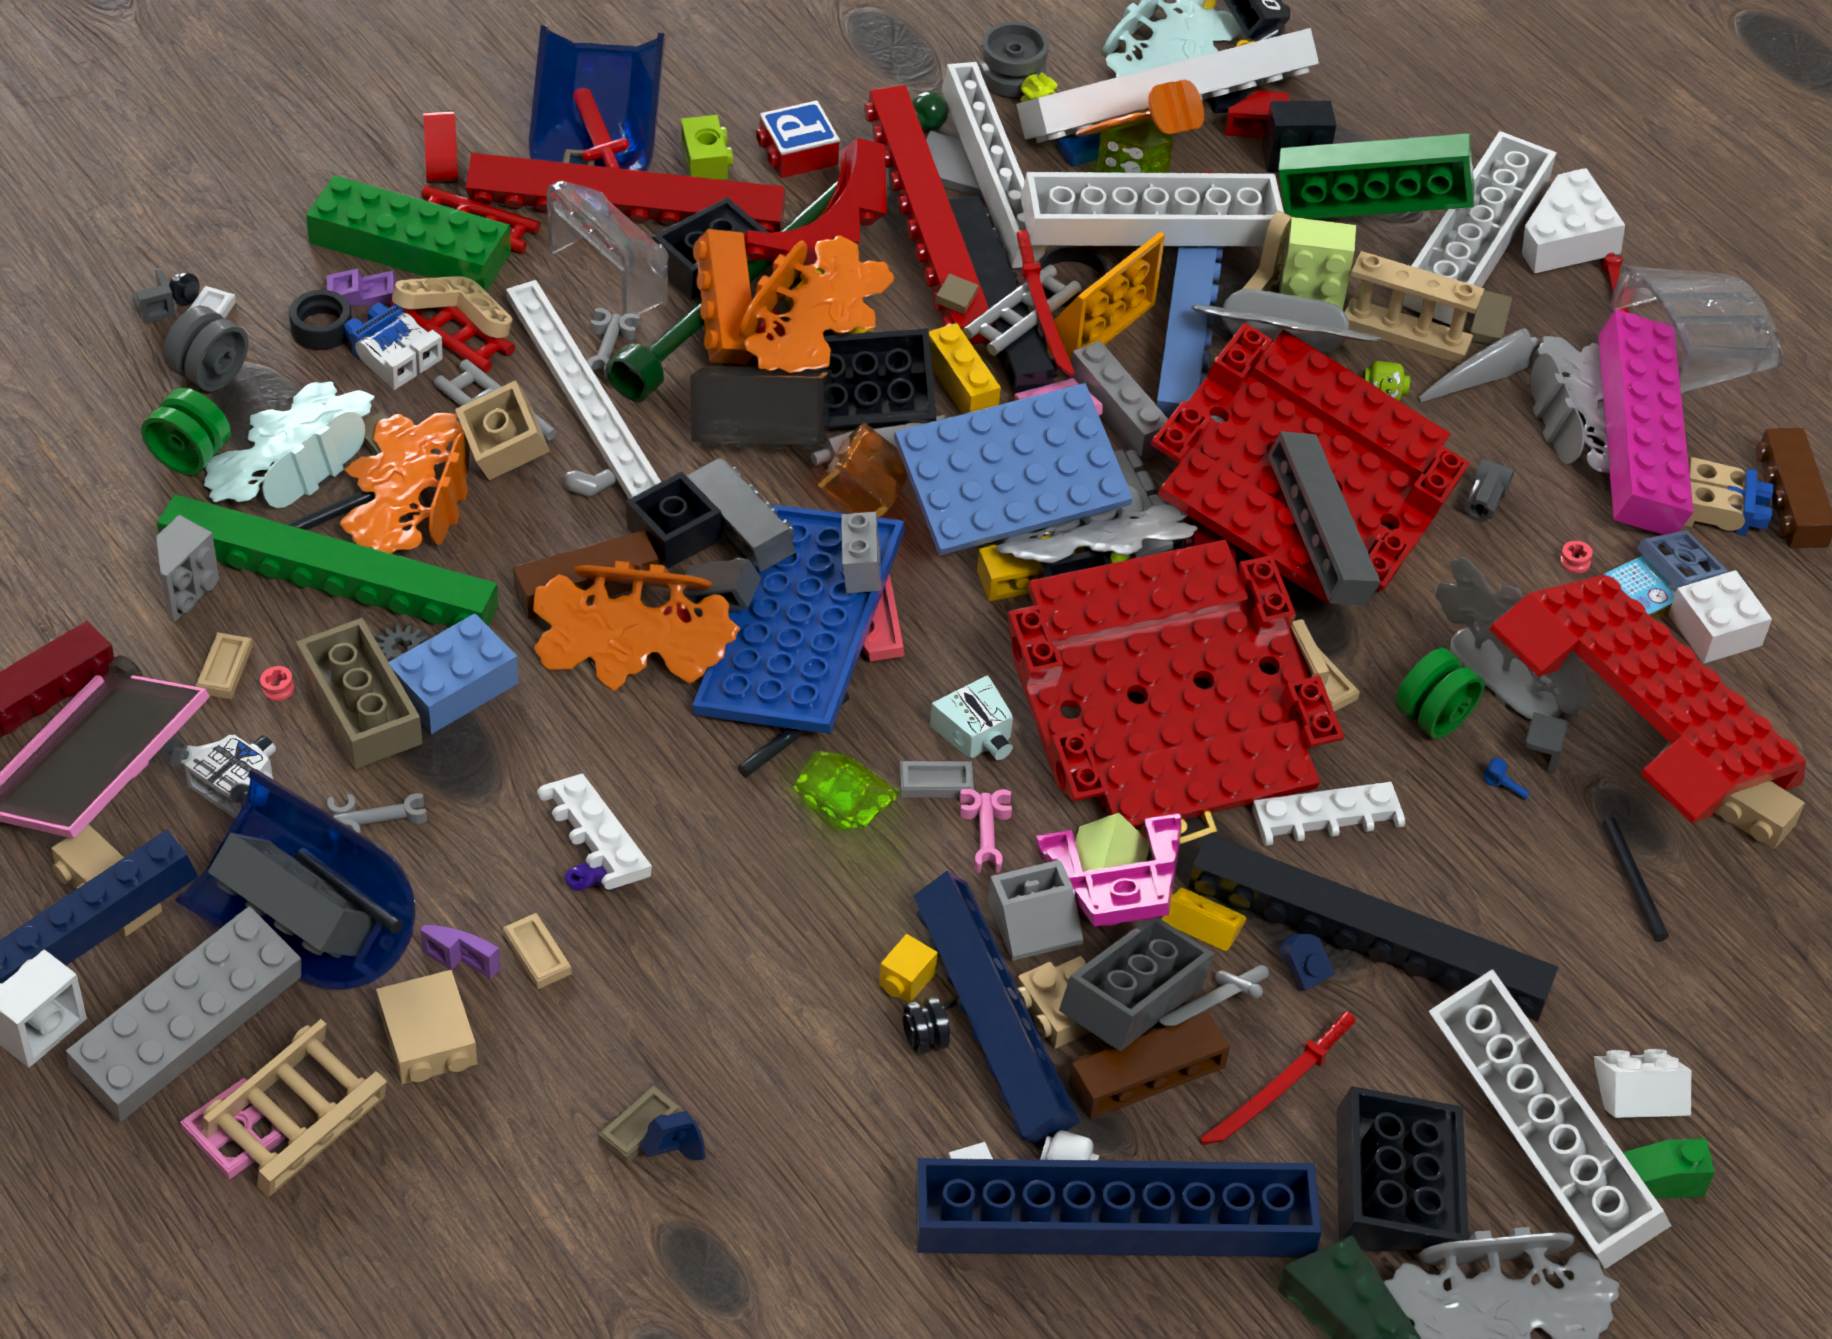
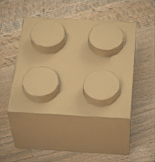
(502, 430)

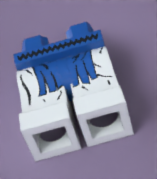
(393, 342)

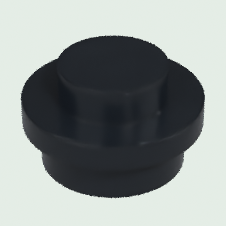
(184, 288)

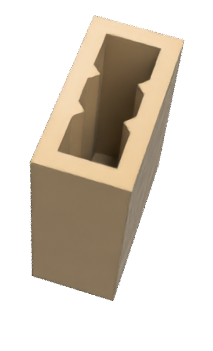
(426, 1027)

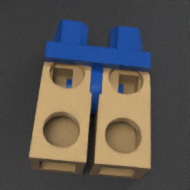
(1728, 497)

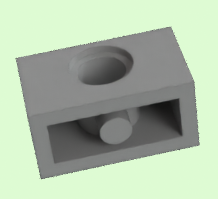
(861, 552)

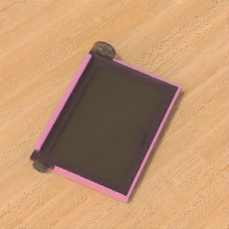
(93, 749)

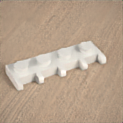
(1327, 811)
(598, 829)

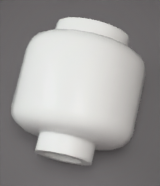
(1068, 1147)

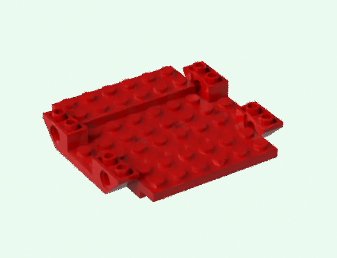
(1379, 449)
(1151, 632)

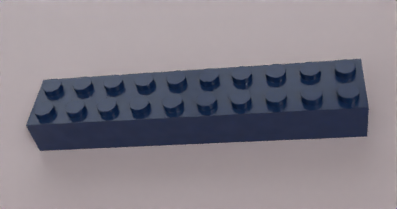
(1116, 1207)

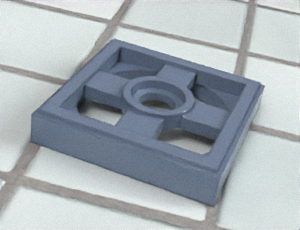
(1685, 545)

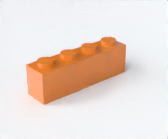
(724, 293)

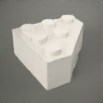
(1572, 224)

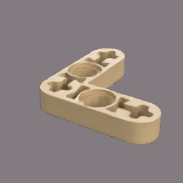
(1273, 254)
(457, 292)

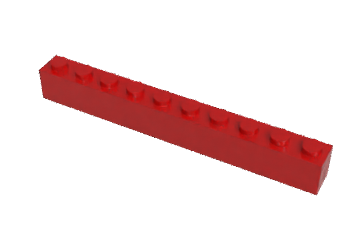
(633, 192)
(923, 199)

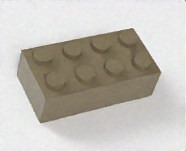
(359, 693)

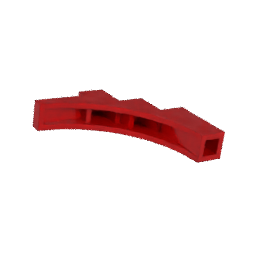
(856, 202)

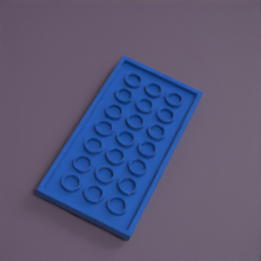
(798, 632)

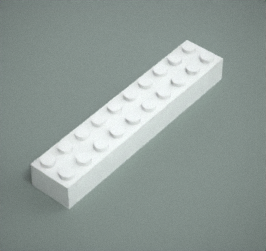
(1129, 94)

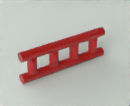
(519, 223)
(456, 341)

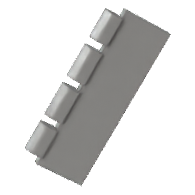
(1137, 477)

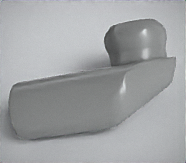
(587, 484)

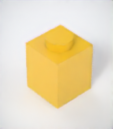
(907, 968)

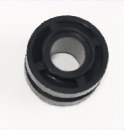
(926, 1025)

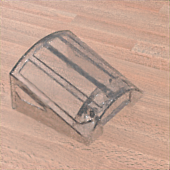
(1715, 317)

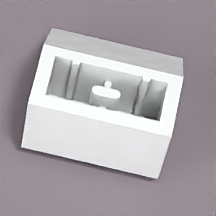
(1643, 1084)

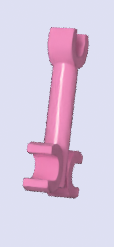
(987, 808)

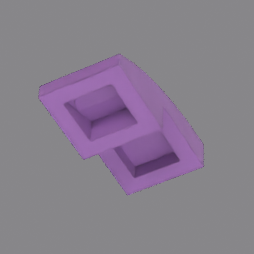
(363, 290)
(452, 945)

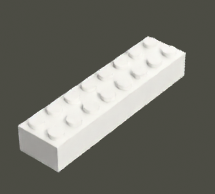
(1137, 206)
(1474, 238)
(1550, 1119)

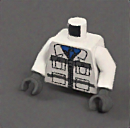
(221, 768)

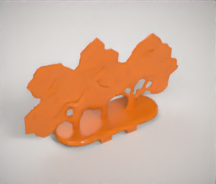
(1172, 108)
(821, 304)
(400, 476)
(624, 630)

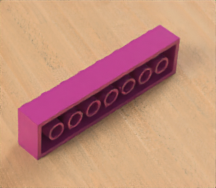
(1644, 424)

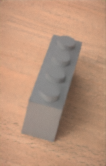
(1123, 401)

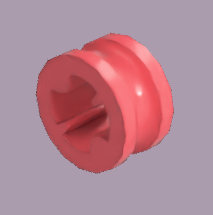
(1573, 564)
(285, 687)

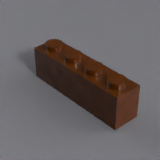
(1796, 487)
(628, 548)
(1148, 1065)

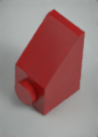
(1250, 115)

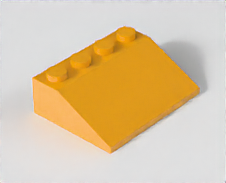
(1113, 299)

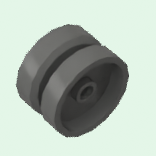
(1011, 55)
(205, 348)

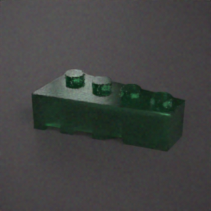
(1345, 1294)

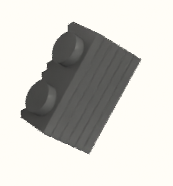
(732, 579)

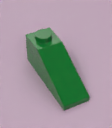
(1674, 1167)

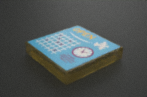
(1645, 584)

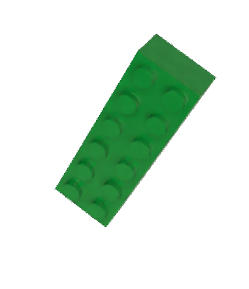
(1377, 177)
(407, 232)

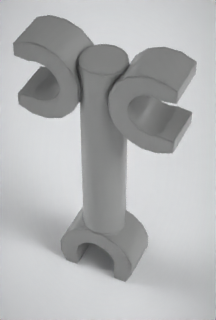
(611, 326)
(353, 818)

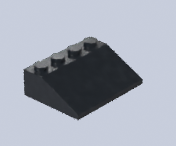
(881, 378)
(1400, 1171)

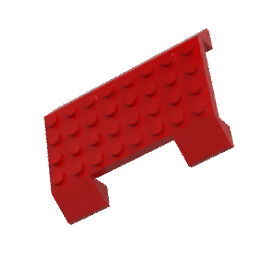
(1713, 733)

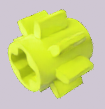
(1037, 86)

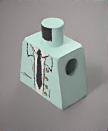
(974, 720)

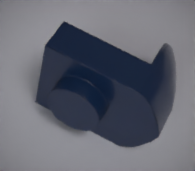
(1306, 960)
(674, 1133)

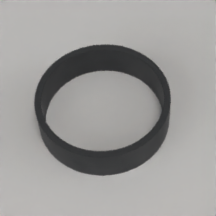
(1073, 254)

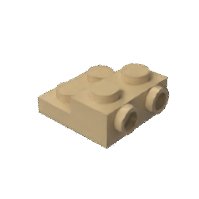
(1042, 995)

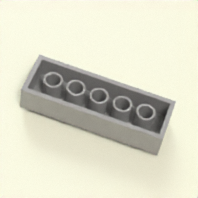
(184, 1014)

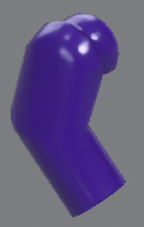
(584, 876)

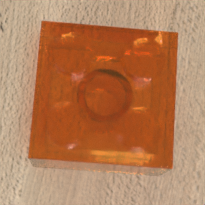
(865, 472)

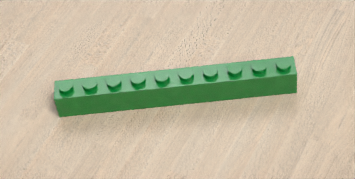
(338, 565)

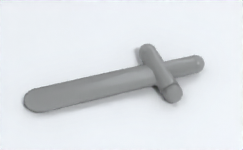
(1230, 985)

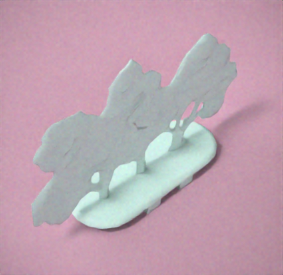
(1173, 38)
(299, 443)

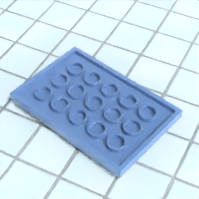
(1012, 468)

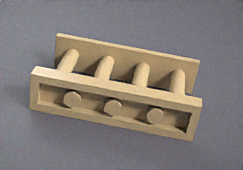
(1404, 329)
(303, 1142)

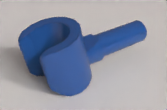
(1495, 776)

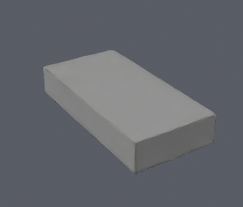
(935, 778)

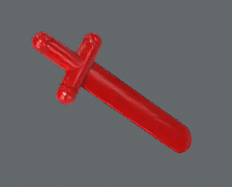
(603, 145)

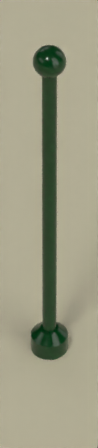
(639, 370)

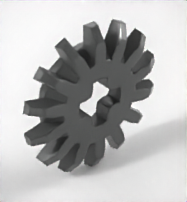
(388, 643)

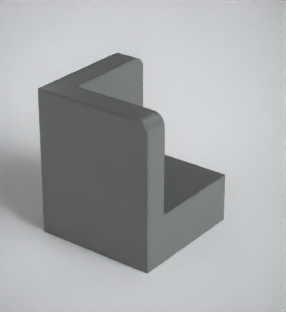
(155, 302)
(1546, 736)

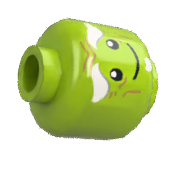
(1388, 378)

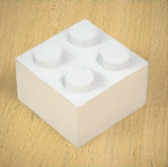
(1720, 616)
(39, 1008)

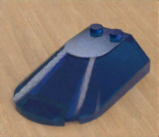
(623, 84)
(292, 824)

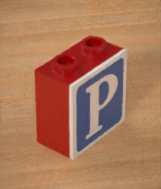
(798, 139)

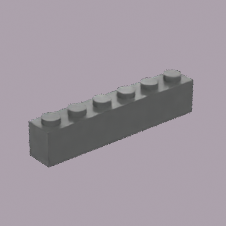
(1323, 519)

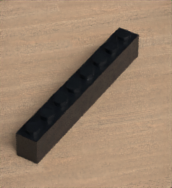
(1025, 359)

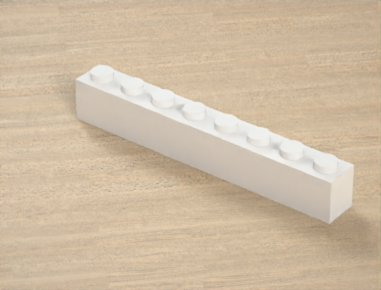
(988, 154)

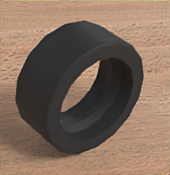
(318, 303)

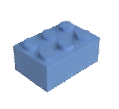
(456, 672)

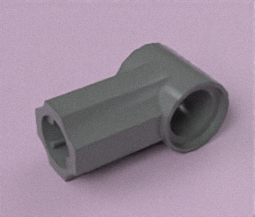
(1489, 484)

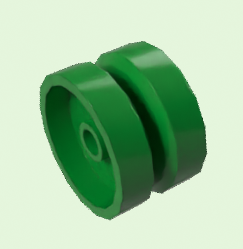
(185, 431)
(1439, 693)

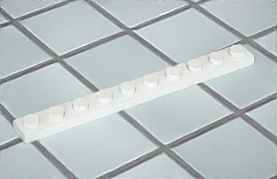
(582, 388)

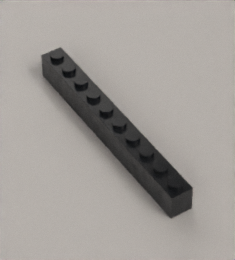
(1366, 923)

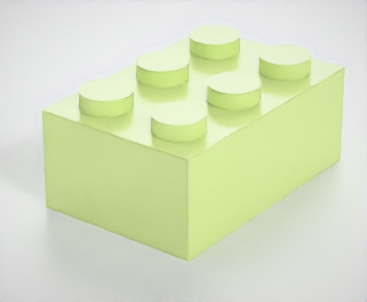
(1318, 260)

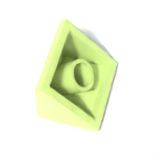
(1110, 843)

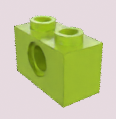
(705, 147)

